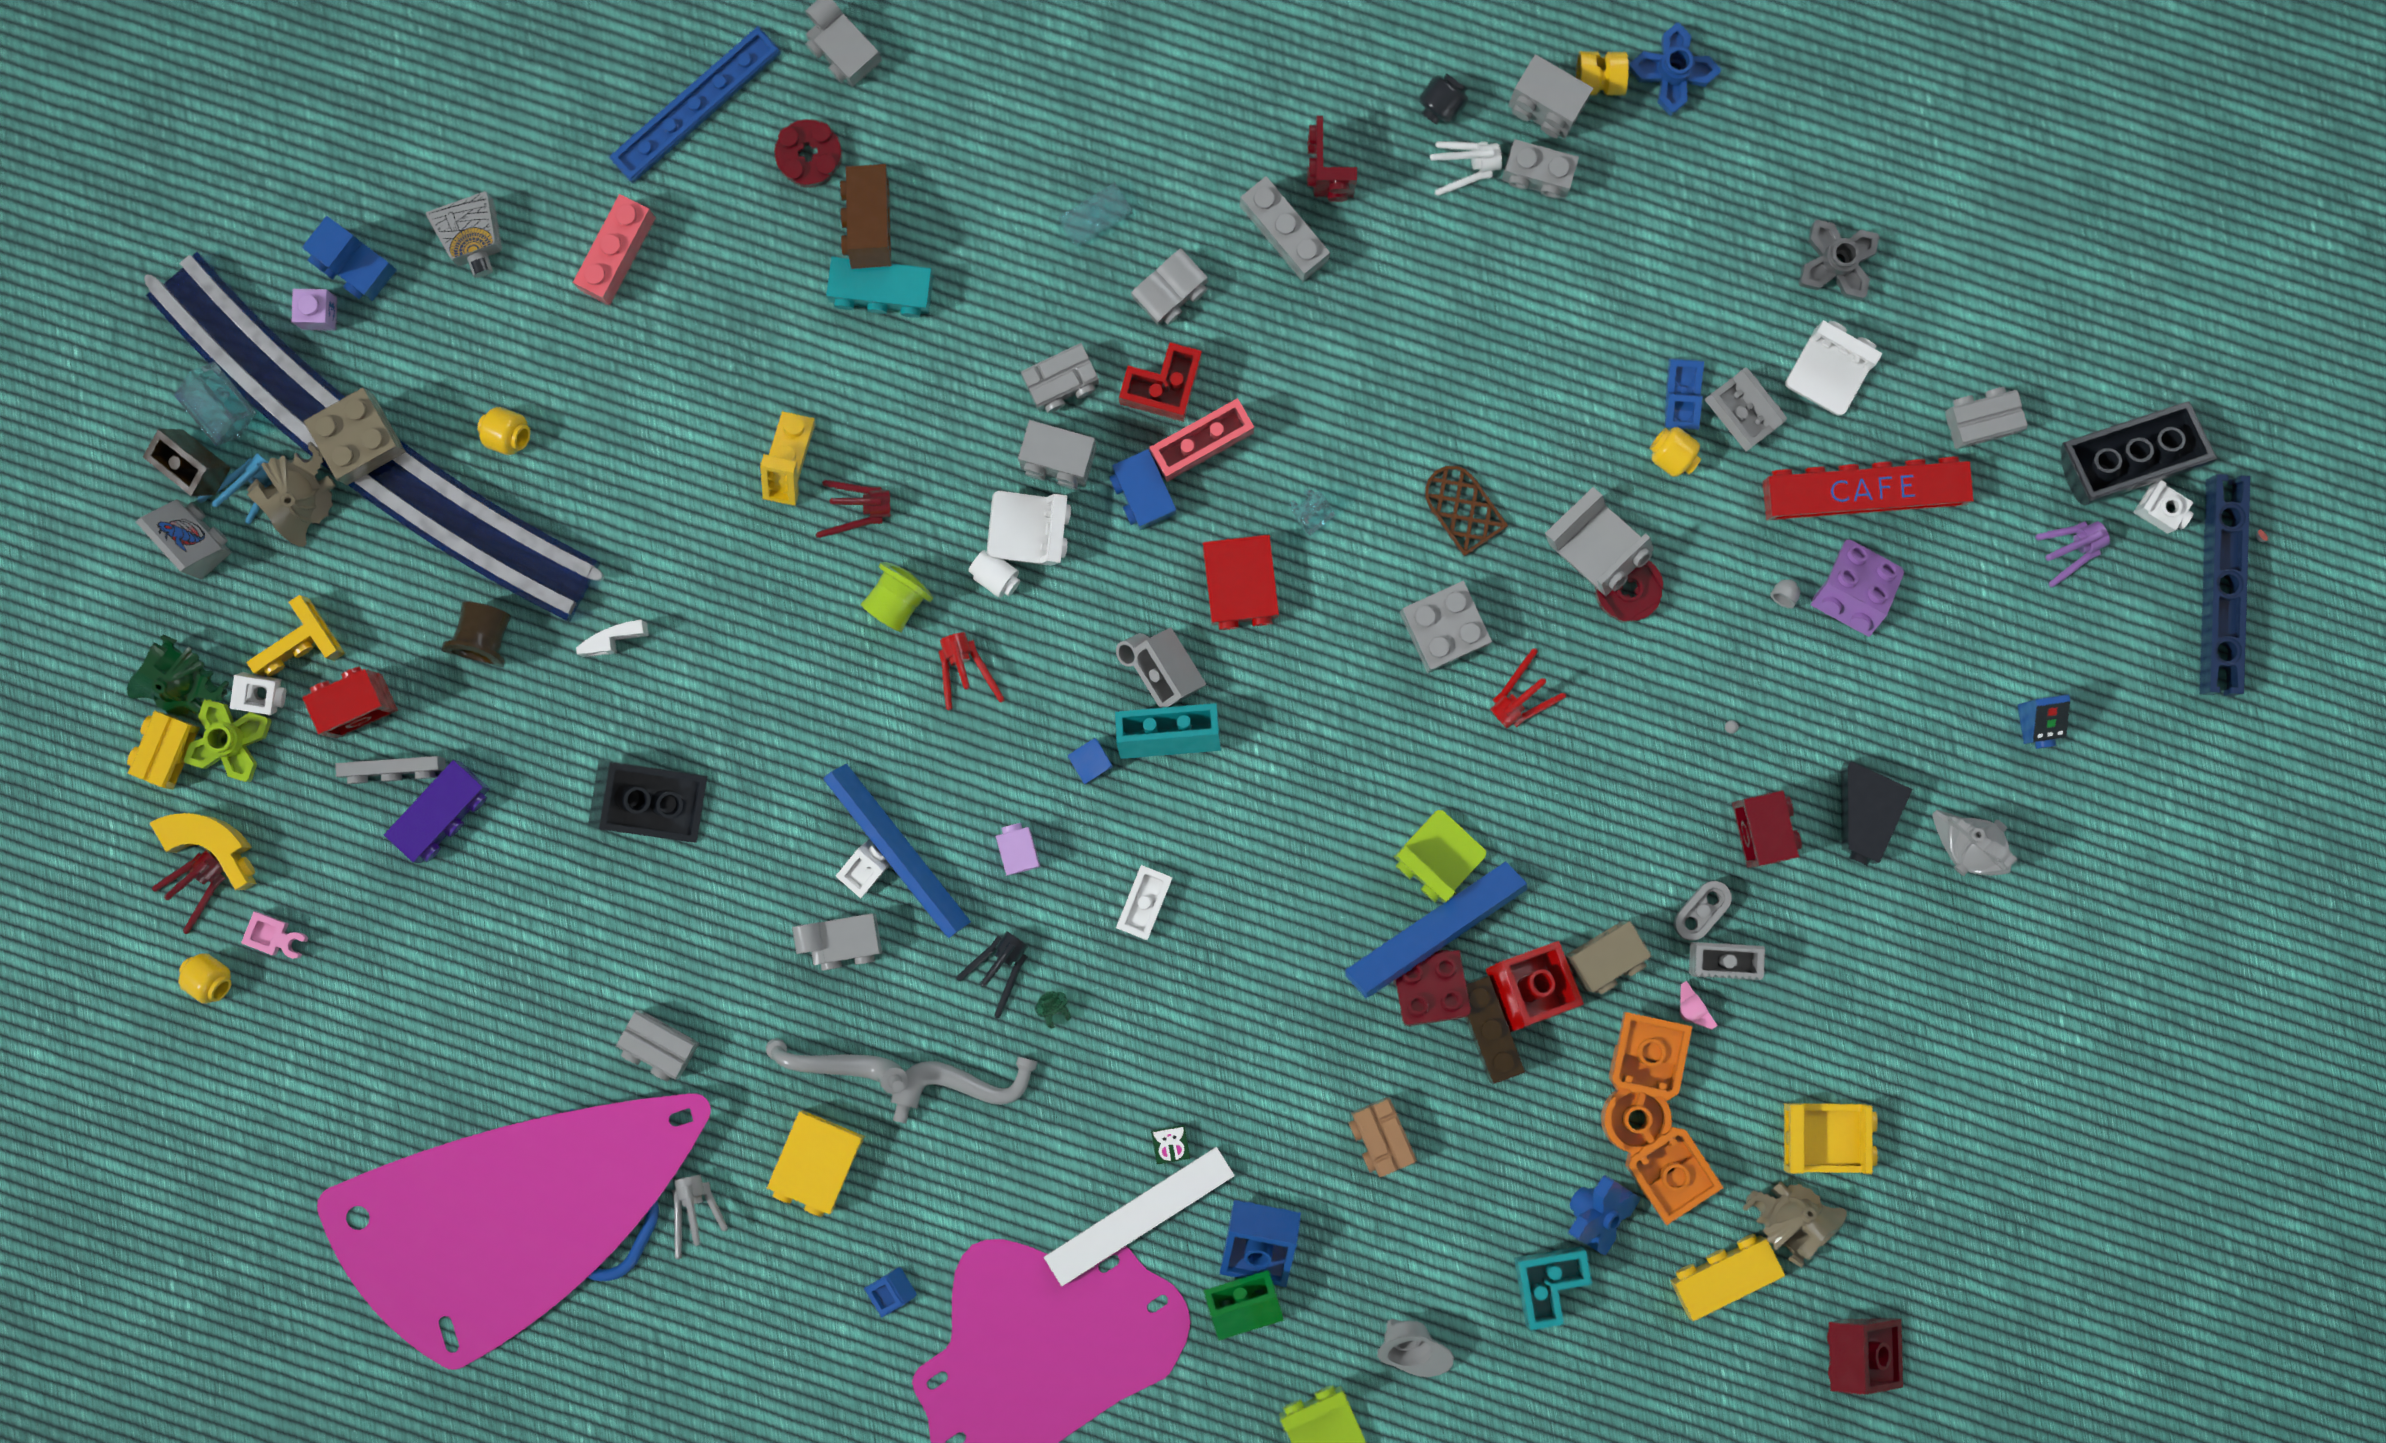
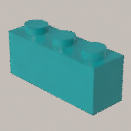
(880, 288)
(1167, 731)

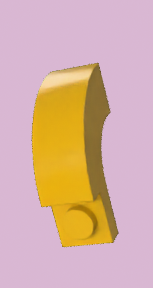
(217, 836)

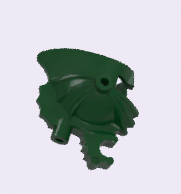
(174, 679)

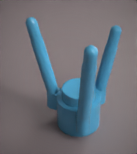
(250, 471)

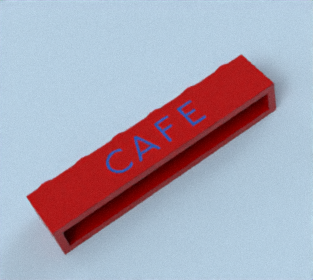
(1867, 490)

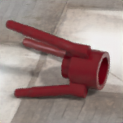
(874, 502)
(204, 868)

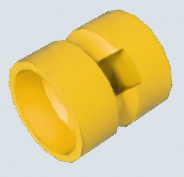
(1604, 73)

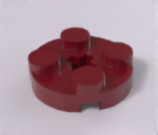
(823, 164)
(1643, 604)

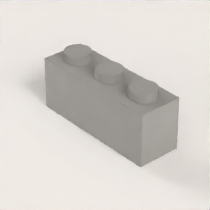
(1284, 229)

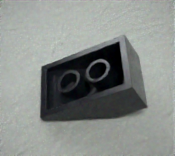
(647, 801)

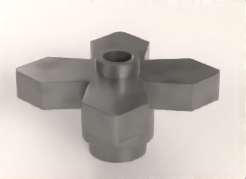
(1848, 274)

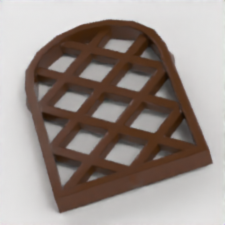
(1489, 505)

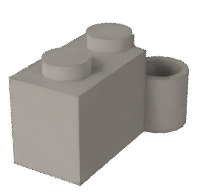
(840, 43)
(1162, 666)
(839, 940)

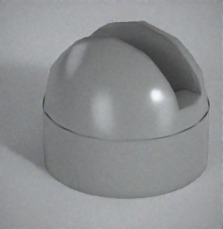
(1786, 593)

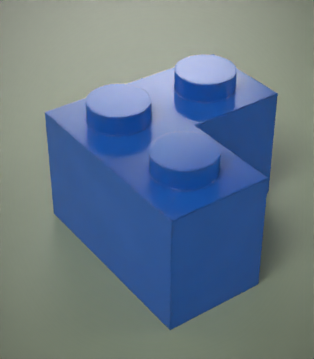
(342, 254)

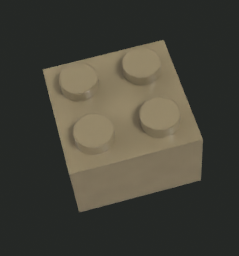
(354, 436)
(1607, 957)

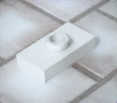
(1144, 902)

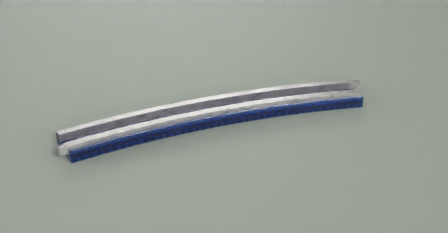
(405, 488)

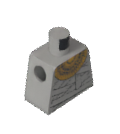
(469, 231)

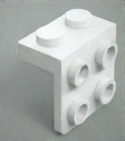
(1832, 367)
(1028, 527)

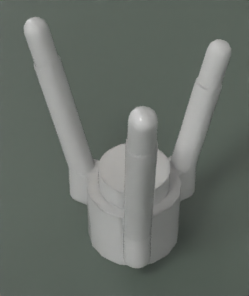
(690, 1192)

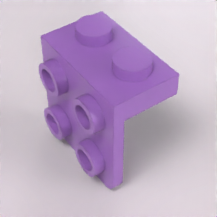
(1859, 588)

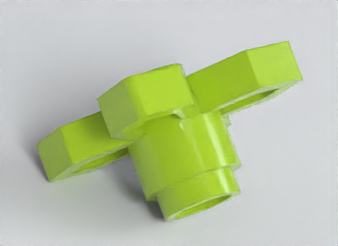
(234, 754)

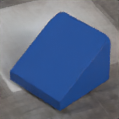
(1090, 761)
(890, 1292)

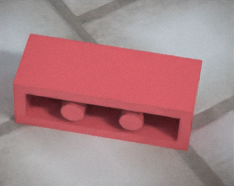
(614, 249)
(1202, 440)

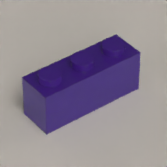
(437, 812)

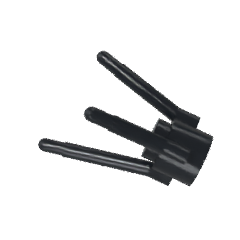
(1009, 950)

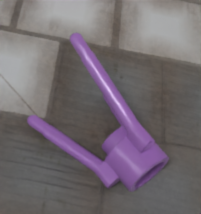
(2088, 539)

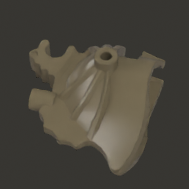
(295, 494)
(1796, 1219)

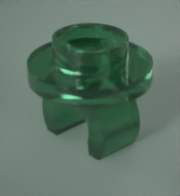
(1051, 1004)

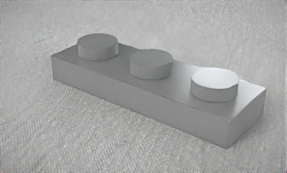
(390, 769)

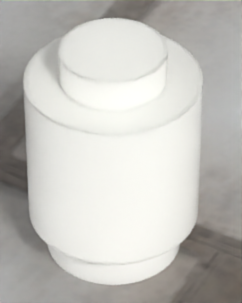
(994, 574)

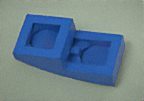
(1684, 393)

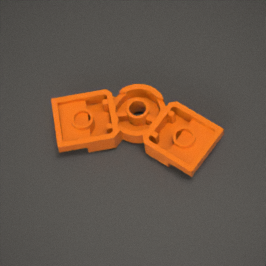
(1660, 1157)

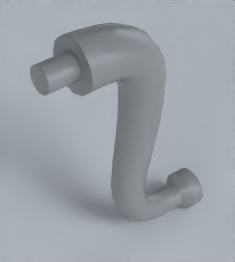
(883, 1070)
(945, 1075)

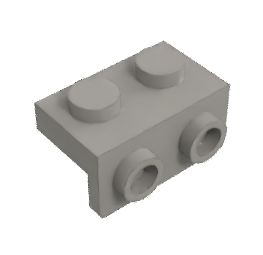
(1746, 409)

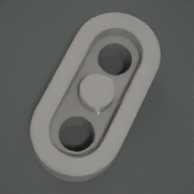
(1702, 911)

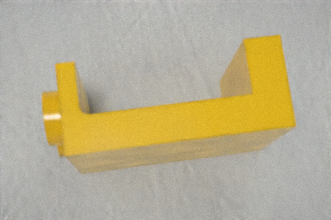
(1829, 1138)
(814, 1163)

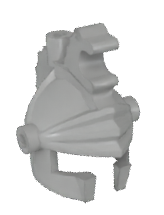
(1974, 844)

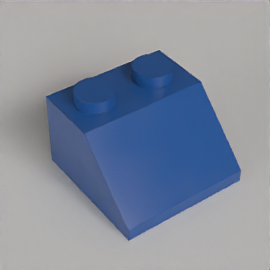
(1260, 1241)

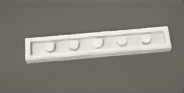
(1139, 1216)

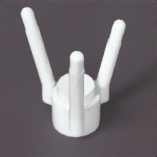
(1483, 157)

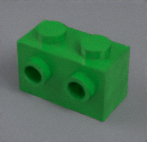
(1243, 1305)

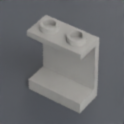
(1599, 543)

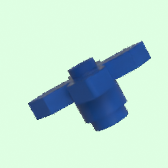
(1676, 53)
(1600, 1213)

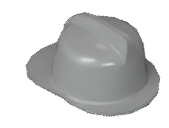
(1413, 1350)

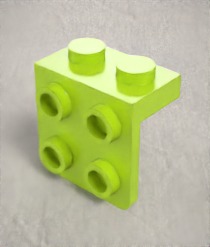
(1439, 856)
(1322, 1419)

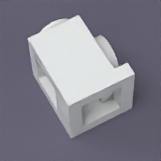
(2153, 508)
(245, 696)

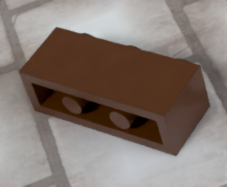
(866, 216)

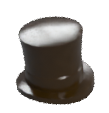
(479, 633)

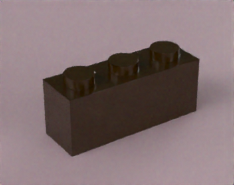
(1491, 1032)

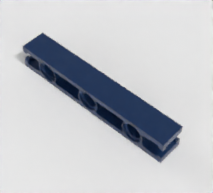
(2225, 558)

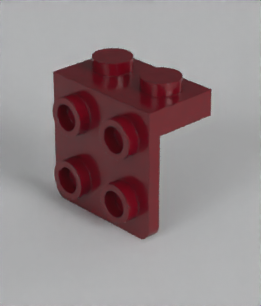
(1329, 182)
(1434, 990)

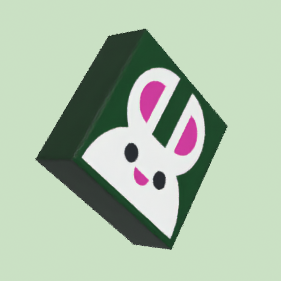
(1170, 1144)

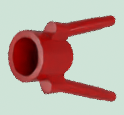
(957, 650)
(1509, 709)

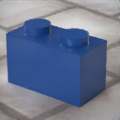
(1143, 490)

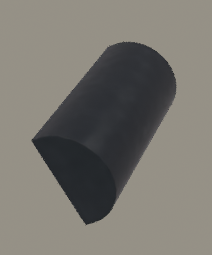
(2135, 454)

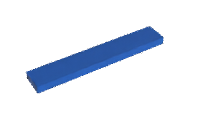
(695, 104)
(897, 850)
(1435, 930)

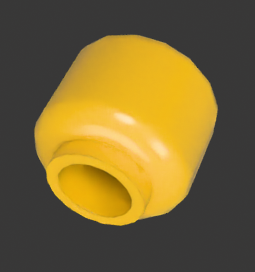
(503, 431)
(1675, 451)
(204, 978)

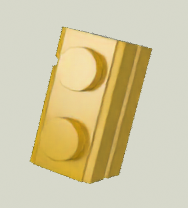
(162, 749)

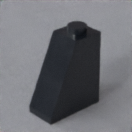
(1869, 812)

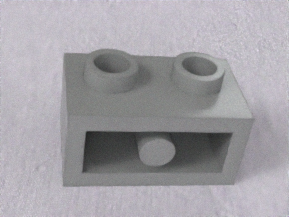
(1539, 169)

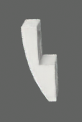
(604, 641)

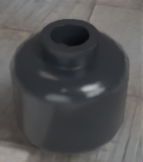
(1443, 99)

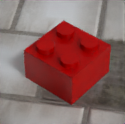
(349, 702)
(1534, 986)

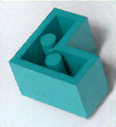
(1542, 1277)

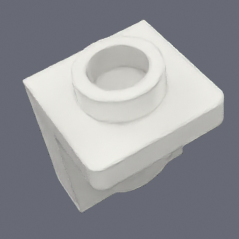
(863, 869)

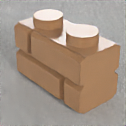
(1383, 1137)

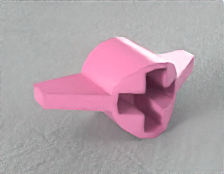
(1693, 1009)

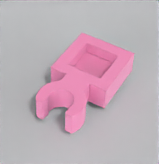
(269, 934)

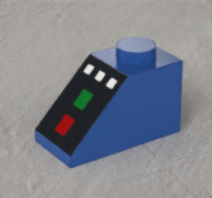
(2044, 720)

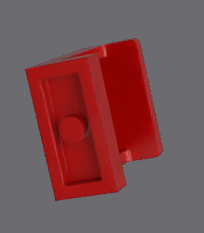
(1240, 581)

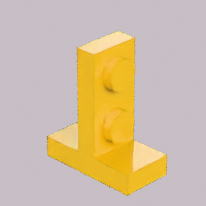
(786, 457)
(298, 641)

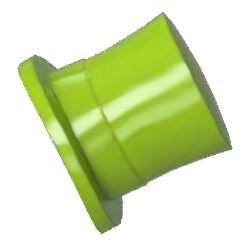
(895, 596)

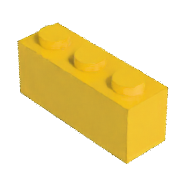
(1726, 1276)

